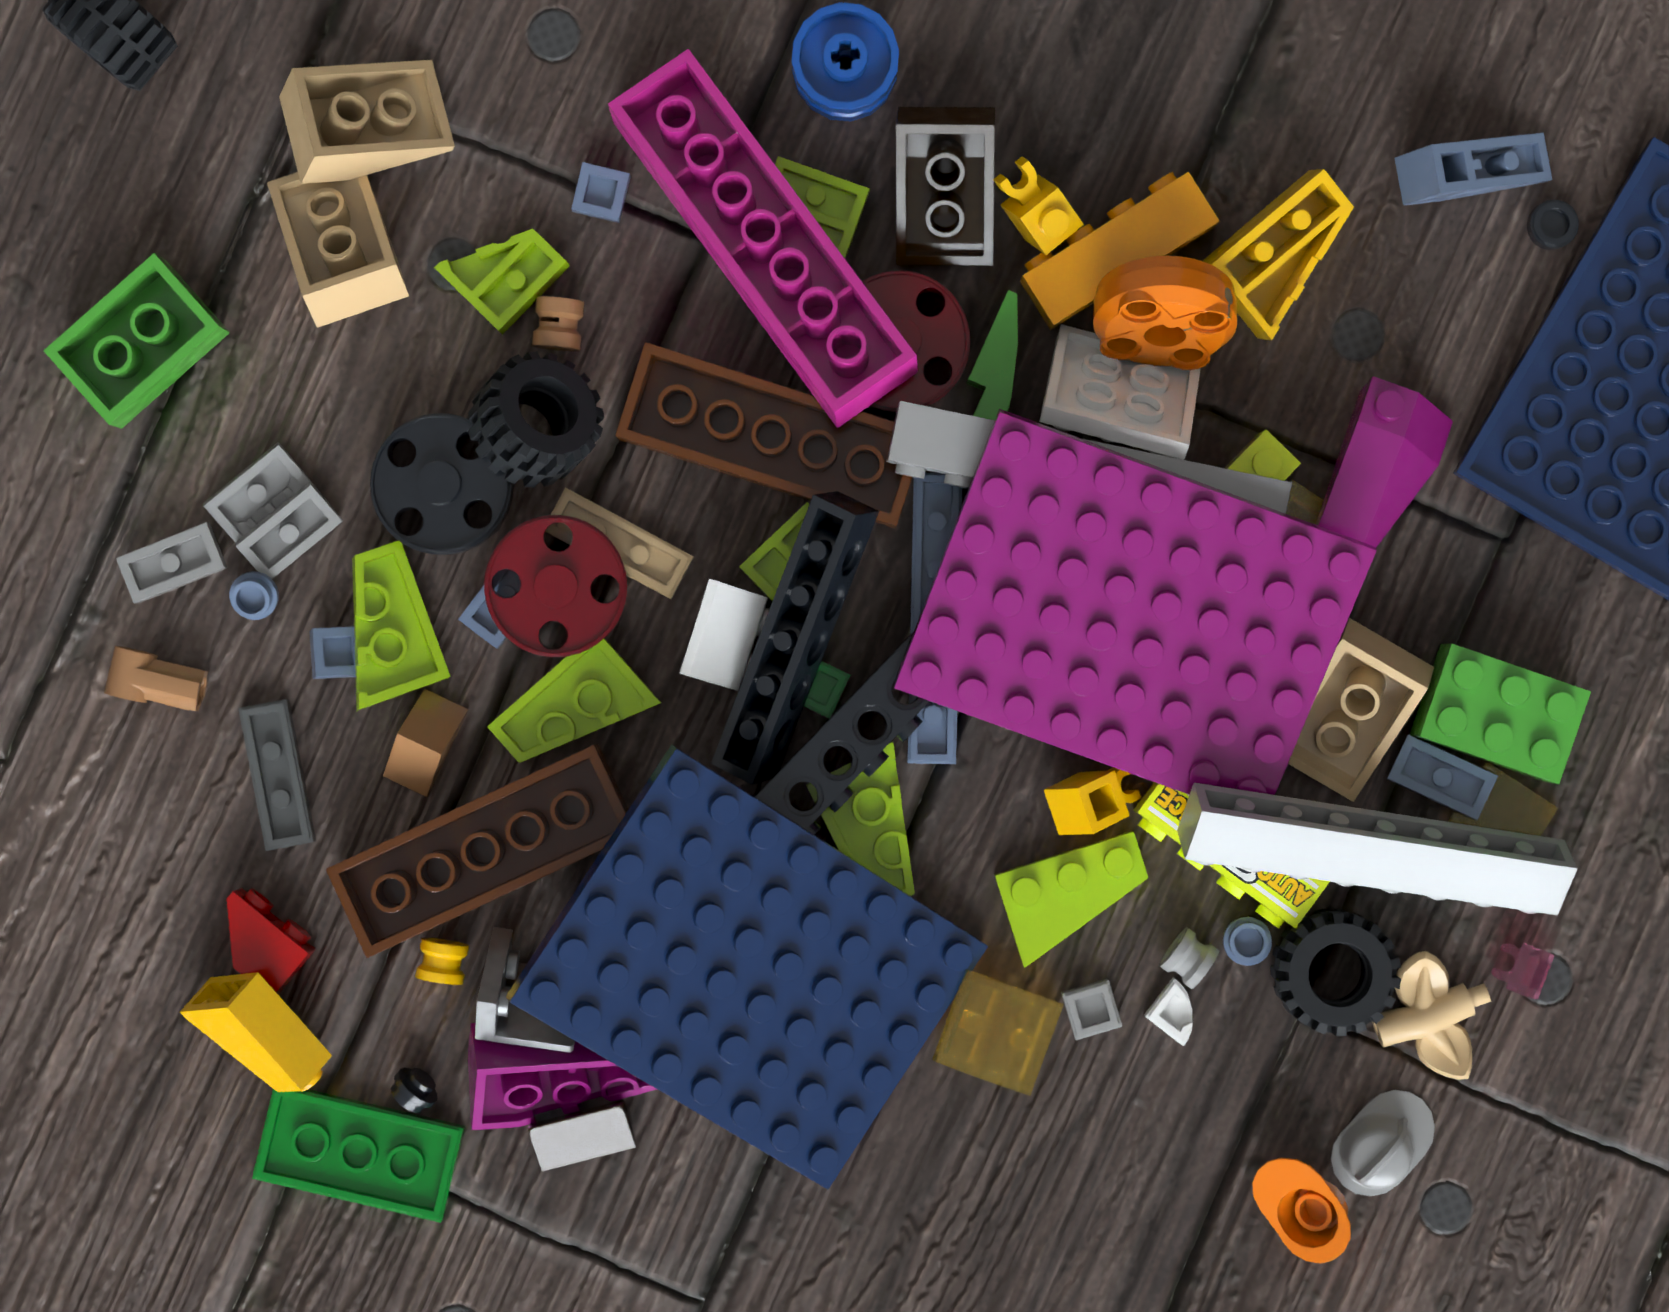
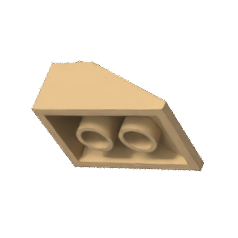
(363, 118)
(337, 246)
(1359, 709)

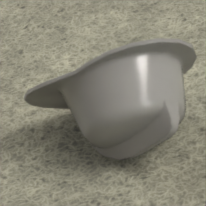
(1383, 1143)

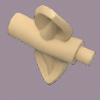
(1432, 1016)

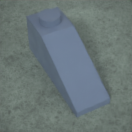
(1472, 168)

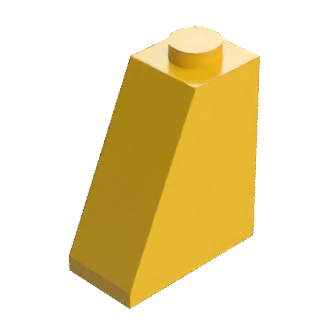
(258, 1030)

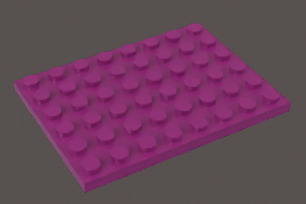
(1131, 613)

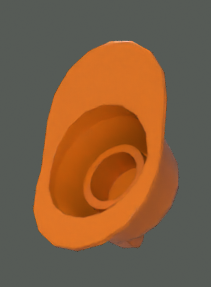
(1303, 1209)

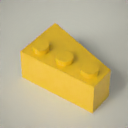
(1280, 248)

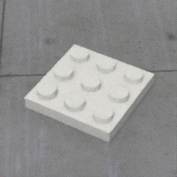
(1118, 398)

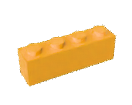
(1154, 227)

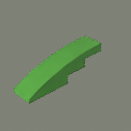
(997, 362)

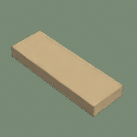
(643, 554)

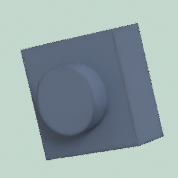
(601, 192)
(332, 652)

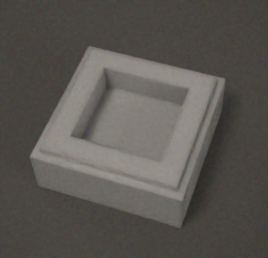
(1091, 1009)

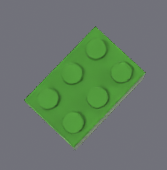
(136, 341)
(1500, 713)

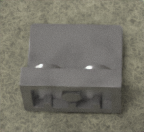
(498, 1018)

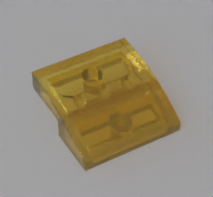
(997, 1032)

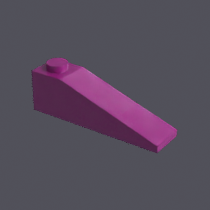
(1383, 460)
(518, 1082)

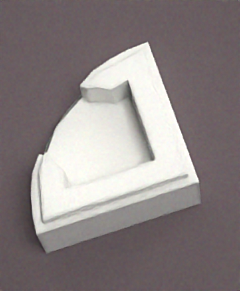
(1173, 1012)

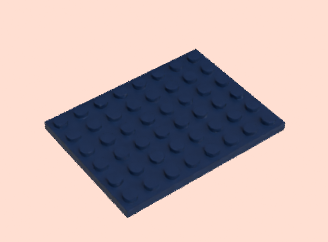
(1587, 407)
(746, 968)

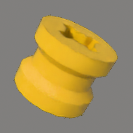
(442, 961)

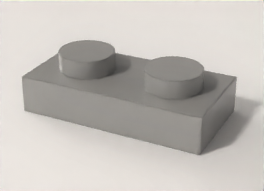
(171, 563)

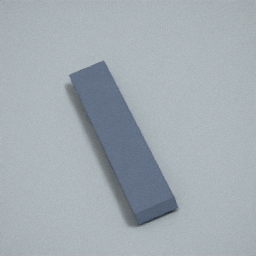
(934, 518)

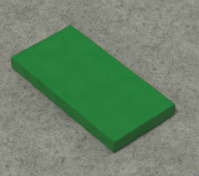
(359, 1152)

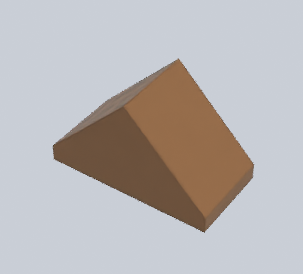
(424, 742)

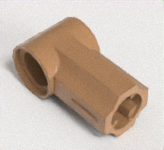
(143, 677)

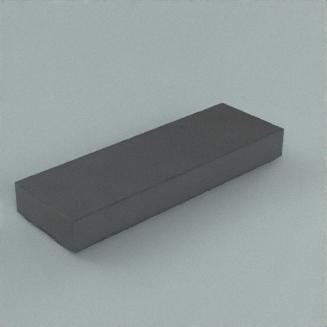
(277, 774)

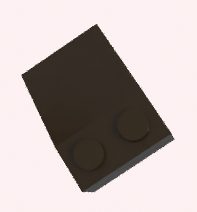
(945, 185)

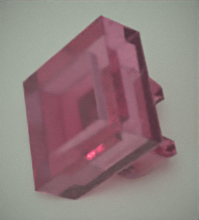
(1528, 971)

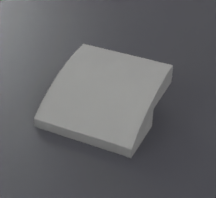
(272, 511)

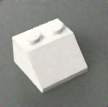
(724, 635)

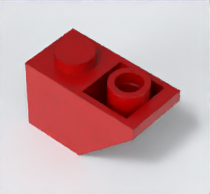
(263, 941)

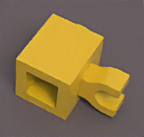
(1038, 209)
(1089, 801)

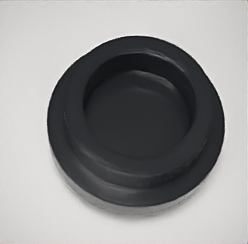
(414, 1089)

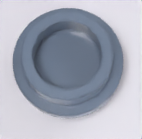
(254, 595)
(1247, 941)

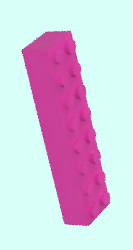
(763, 238)

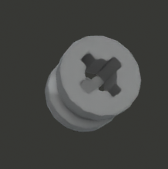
(1189, 958)

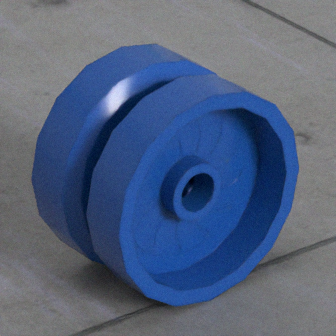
(838, 33)

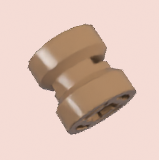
(555, 334)

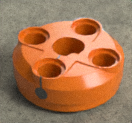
(1164, 312)

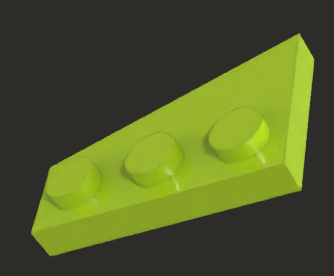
(391, 629)
(572, 701)
(872, 824)
(1067, 890)

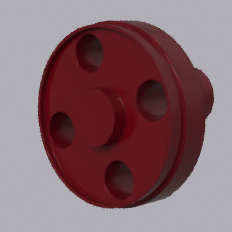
(931, 338)
(555, 586)

